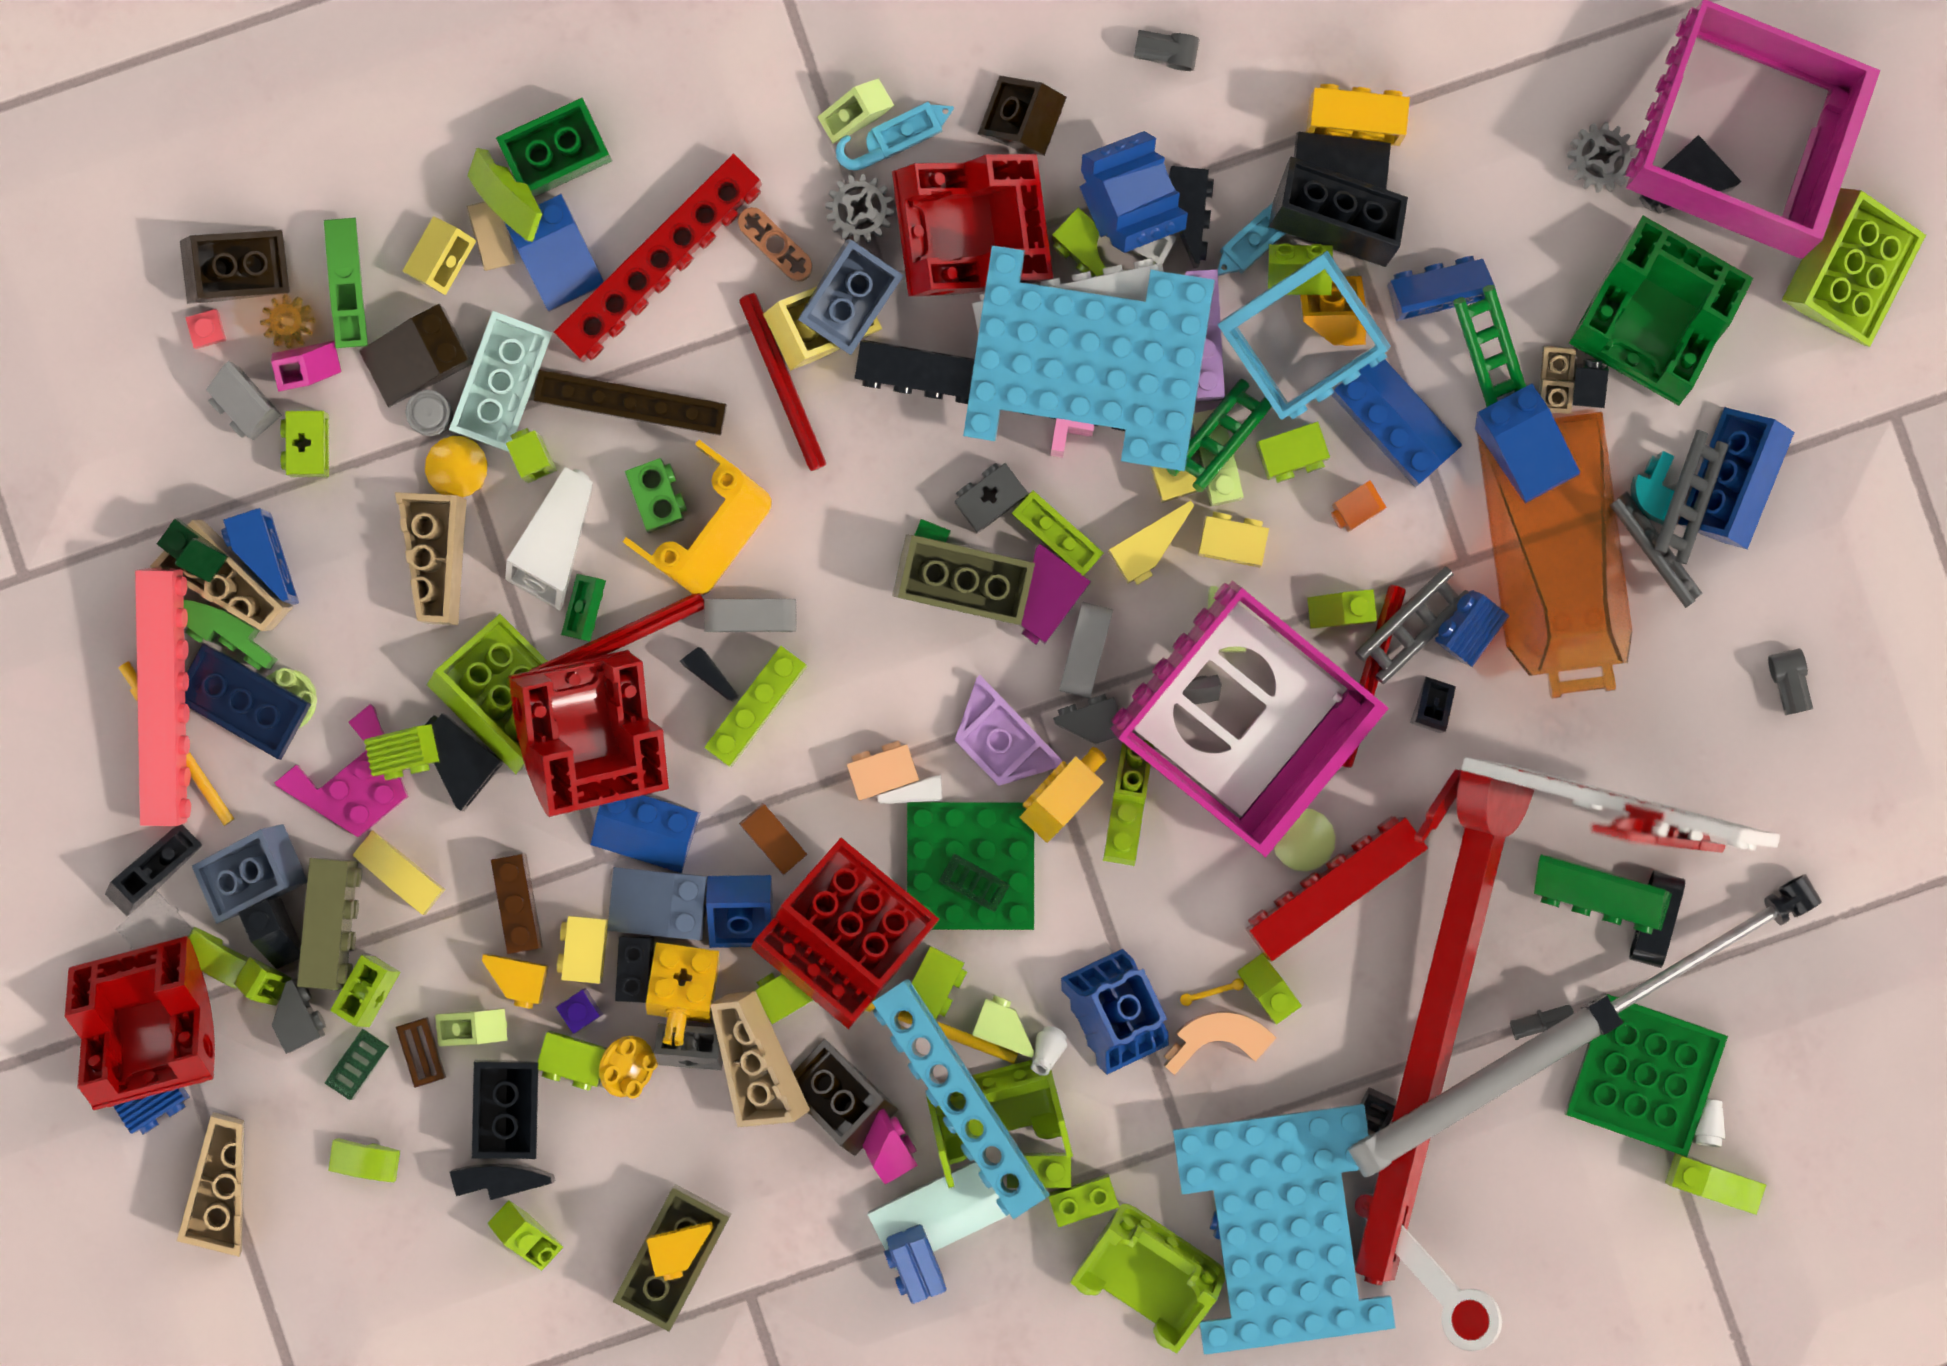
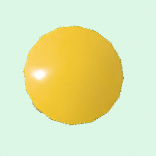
(456, 466)
(627, 1066)

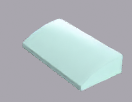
(500, 381)
(943, 1211)

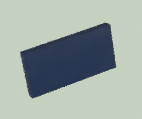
(244, 701)

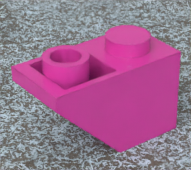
(305, 365)
(887, 1148)

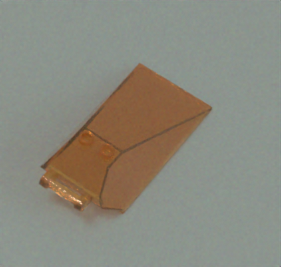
(1562, 565)

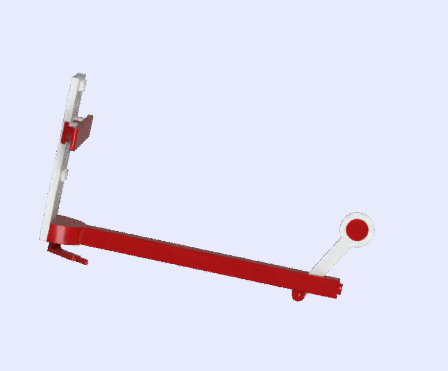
(1490, 807)

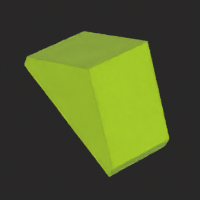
(261, 982)

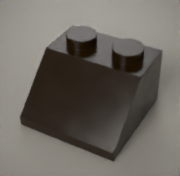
(1022, 114)

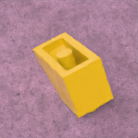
(518, 979)
(676, 1249)

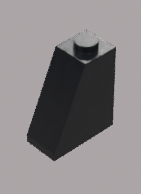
(1699, 165)
(463, 761)
(272, 932)

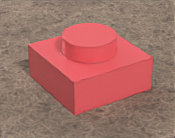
(205, 329)

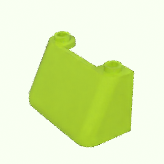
(1152, 1274)

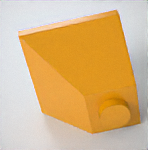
(1334, 317)

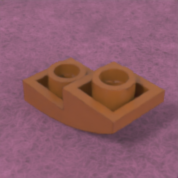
(773, 838)

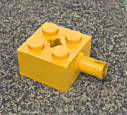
(1063, 794)
(685, 1002)

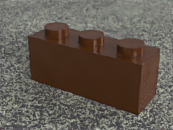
(516, 903)

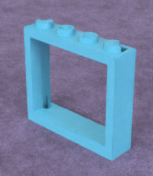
(1323, 388)

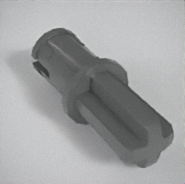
(1539, 1022)

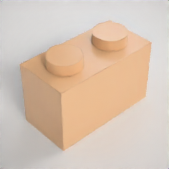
(882, 771)

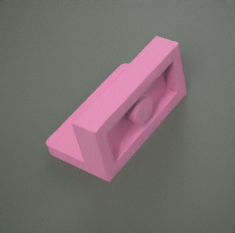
(1063, 427)

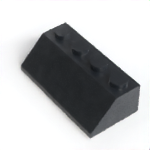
(1339, 212)

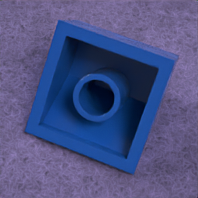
(738, 909)

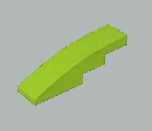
(507, 198)

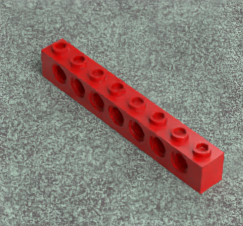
(730, 173)

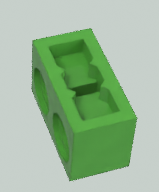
(648, 498)

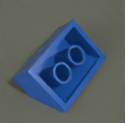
(1438, 287)
(646, 830)

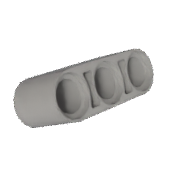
(749, 615)
(1086, 650)

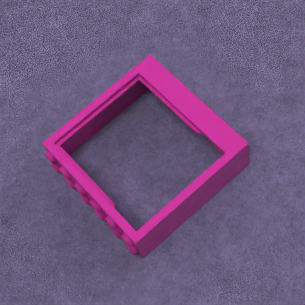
(1826, 151)

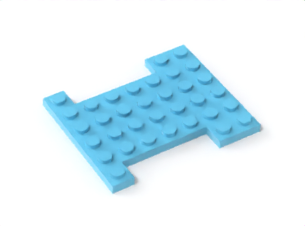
(1092, 358)
(1282, 1226)

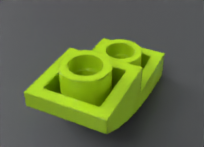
(215, 958)
(364, 1161)

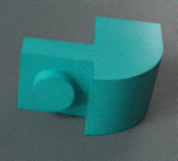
(1649, 493)

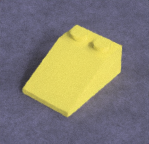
(796, 340)

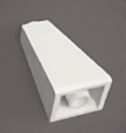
(549, 545)

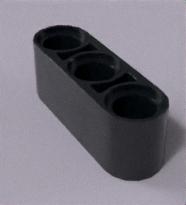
(1654, 948)

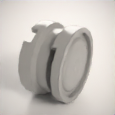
(429, 413)

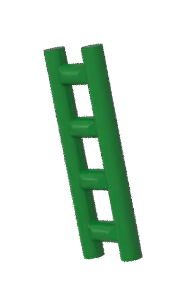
(1475, 339)
(1240, 433)

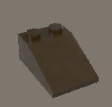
(234, 266)
(415, 355)
(840, 1096)

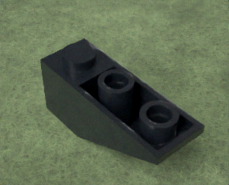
(1193, 189)

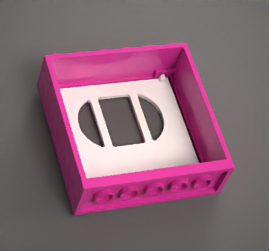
(1296, 708)

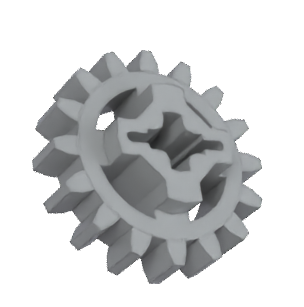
(1604, 170)
(872, 216)

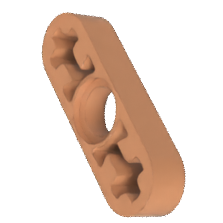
(764, 222)

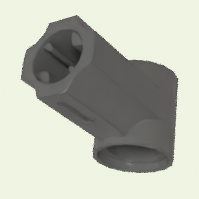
(1174, 50)
(1789, 672)

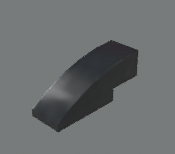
(498, 1179)

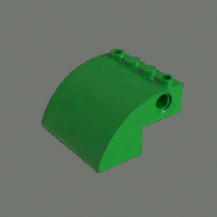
(1661, 310)

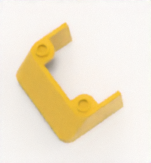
(722, 537)

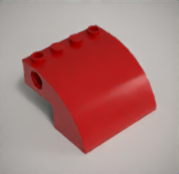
(959, 211)
(588, 733)
(141, 1023)

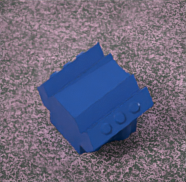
(1131, 193)
(1116, 1010)

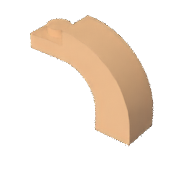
(1218, 1026)

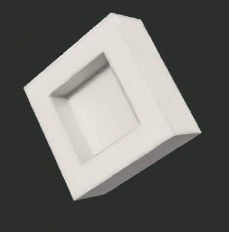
(1156, 250)

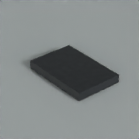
(1349, 156)

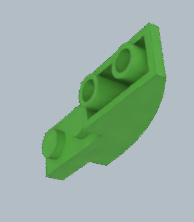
(345, 282)
(208, 621)

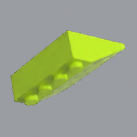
(1855, 267)
(478, 685)

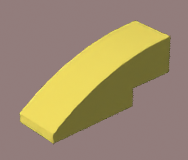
(398, 873)

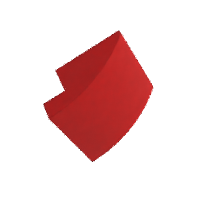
(844, 933)

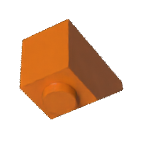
(1357, 507)

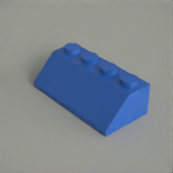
(1397, 421)
(1745, 478)

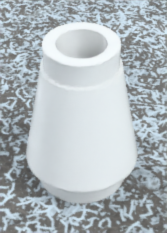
(1048, 1048)
(1711, 1125)

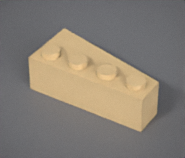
(434, 547)
(233, 586)
(755, 1064)
(216, 1195)

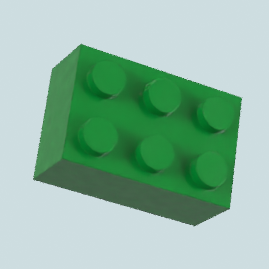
(554, 148)

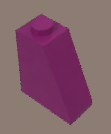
(1051, 595)

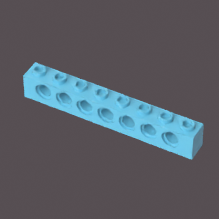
(959, 1079)

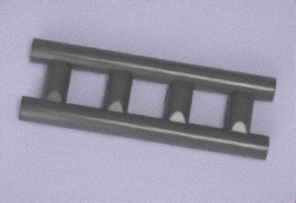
(1678, 508)
(1646, 537)
(1395, 627)

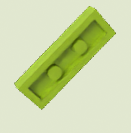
(1057, 533)

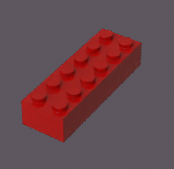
(1336, 888)

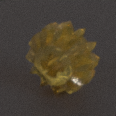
(285, 310)

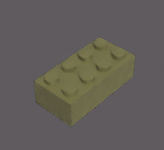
(963, 579)
(328, 923)
(651, 1295)

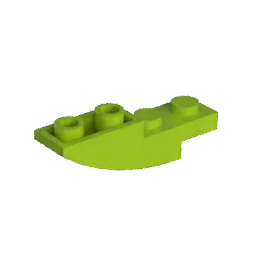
(1127, 807)

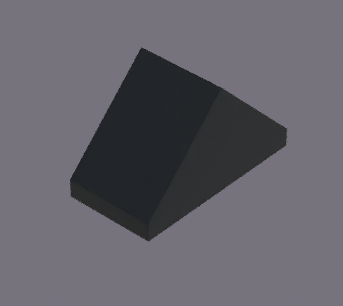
(1434, 705)

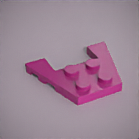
(353, 795)

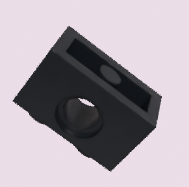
(633, 968)

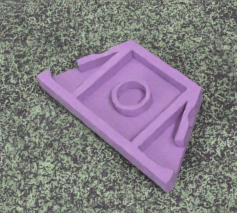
(1001, 738)

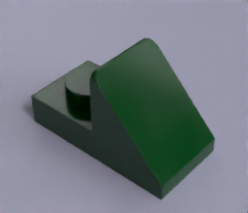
(192, 550)

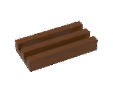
(429, 1078)

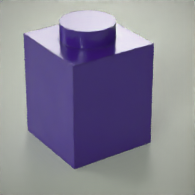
(579, 1010)

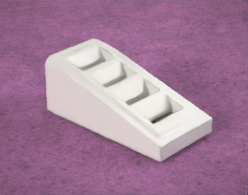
(921, 791)

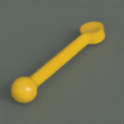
(1186, 999)

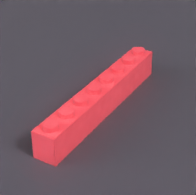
(162, 696)

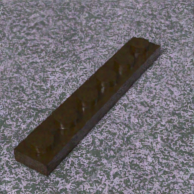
(630, 402)

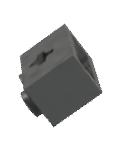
(981, 513)
(698, 1051)

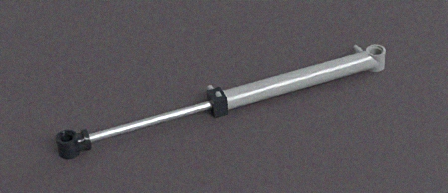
(1550, 1046)

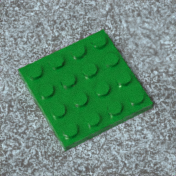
(984, 835)
(1648, 1078)

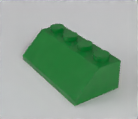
(1602, 893)

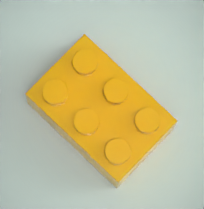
(1358, 114)

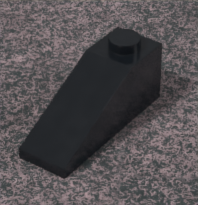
(152, 869)

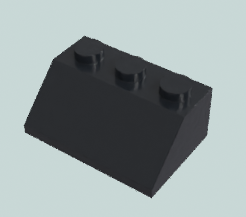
(505, 1109)

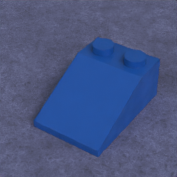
(558, 256)
(1526, 443)
(258, 545)

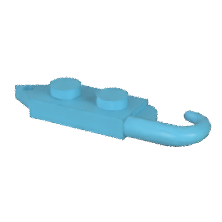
(896, 135)
(1249, 244)

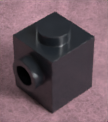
(1590, 383)

